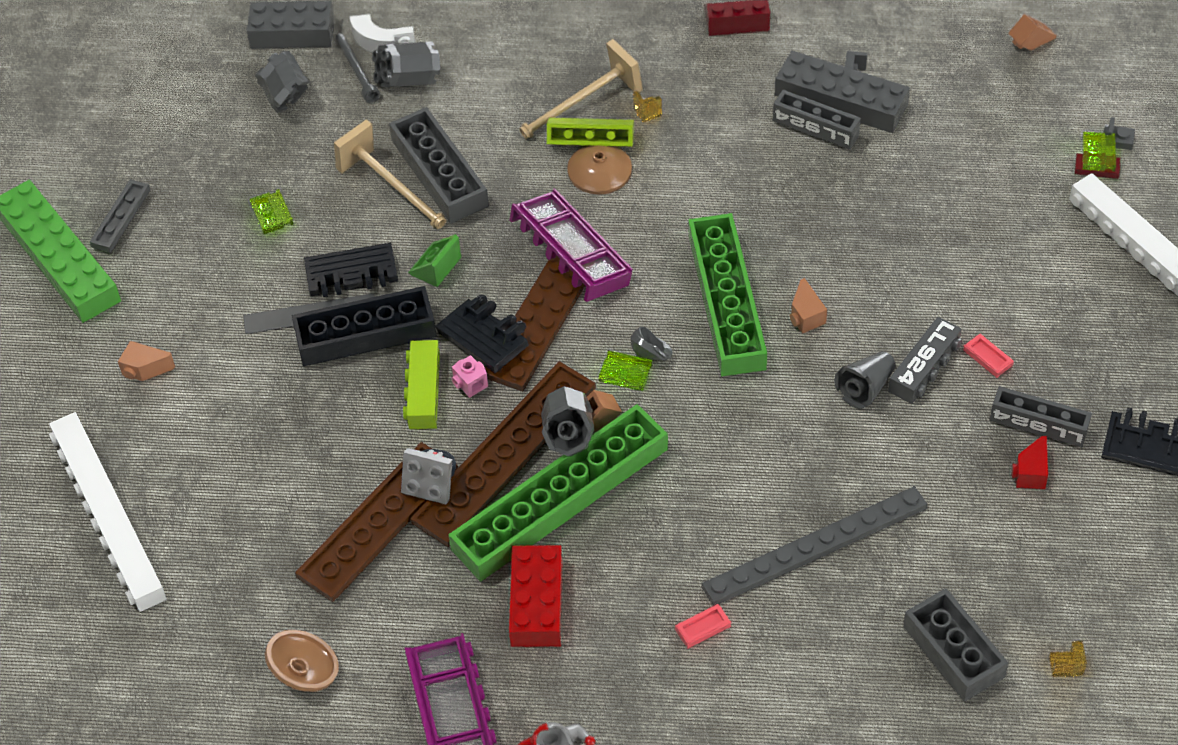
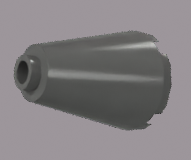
(864, 379)

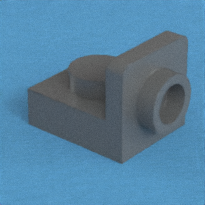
(856, 60)
(1123, 136)

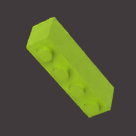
(590, 132)
(422, 384)

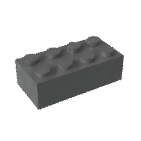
(290, 24)
(955, 644)

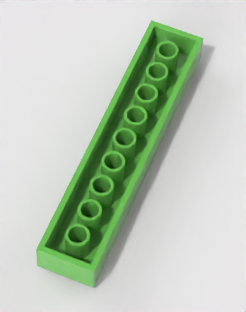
(558, 492)

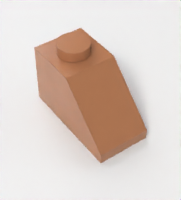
(1031, 33)
(807, 308)
(144, 362)
(604, 408)

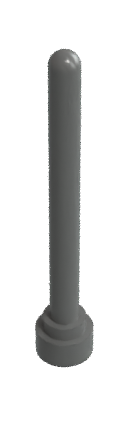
(370, 92)

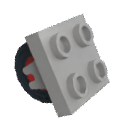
(428, 474)

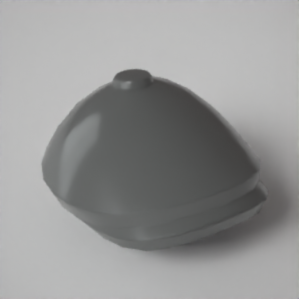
(649, 346)

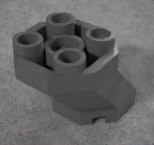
(406, 64)
(282, 80)
(567, 421)

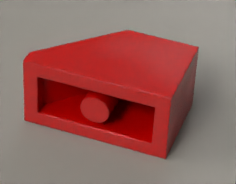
(1032, 466)

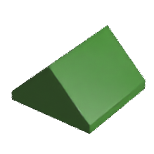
(437, 260)

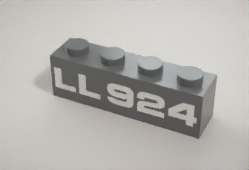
(816, 119)
(925, 360)
(1040, 416)

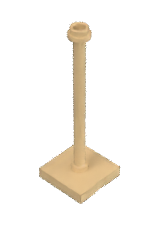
(621, 65)
(358, 145)

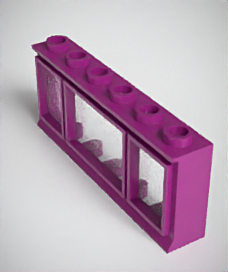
(574, 243)
(449, 693)

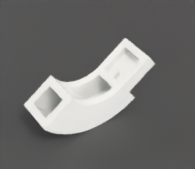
(371, 36)

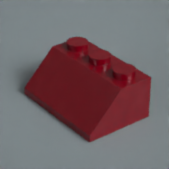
(737, 17)

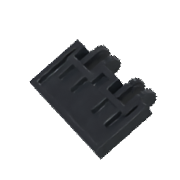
(350, 268)
(482, 334)
(1142, 447)

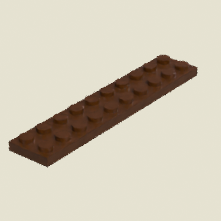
(497, 458)

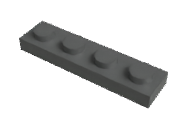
(120, 216)

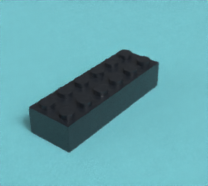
(364, 326)

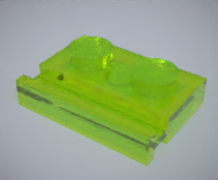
(1098, 151)
(271, 211)
(625, 370)

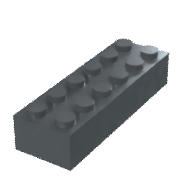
(871, 98)
(439, 165)

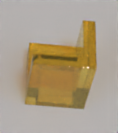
(647, 108)
(1069, 663)

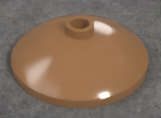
(599, 169)
(301, 660)

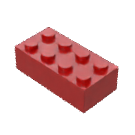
(536, 596)

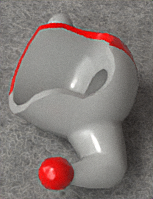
(556, 734)

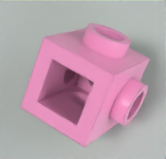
(469, 376)

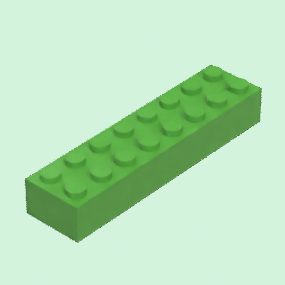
(57, 251)
(727, 295)

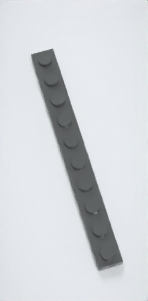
(814, 546)

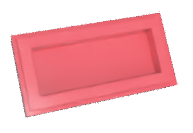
(988, 355)
(703, 626)

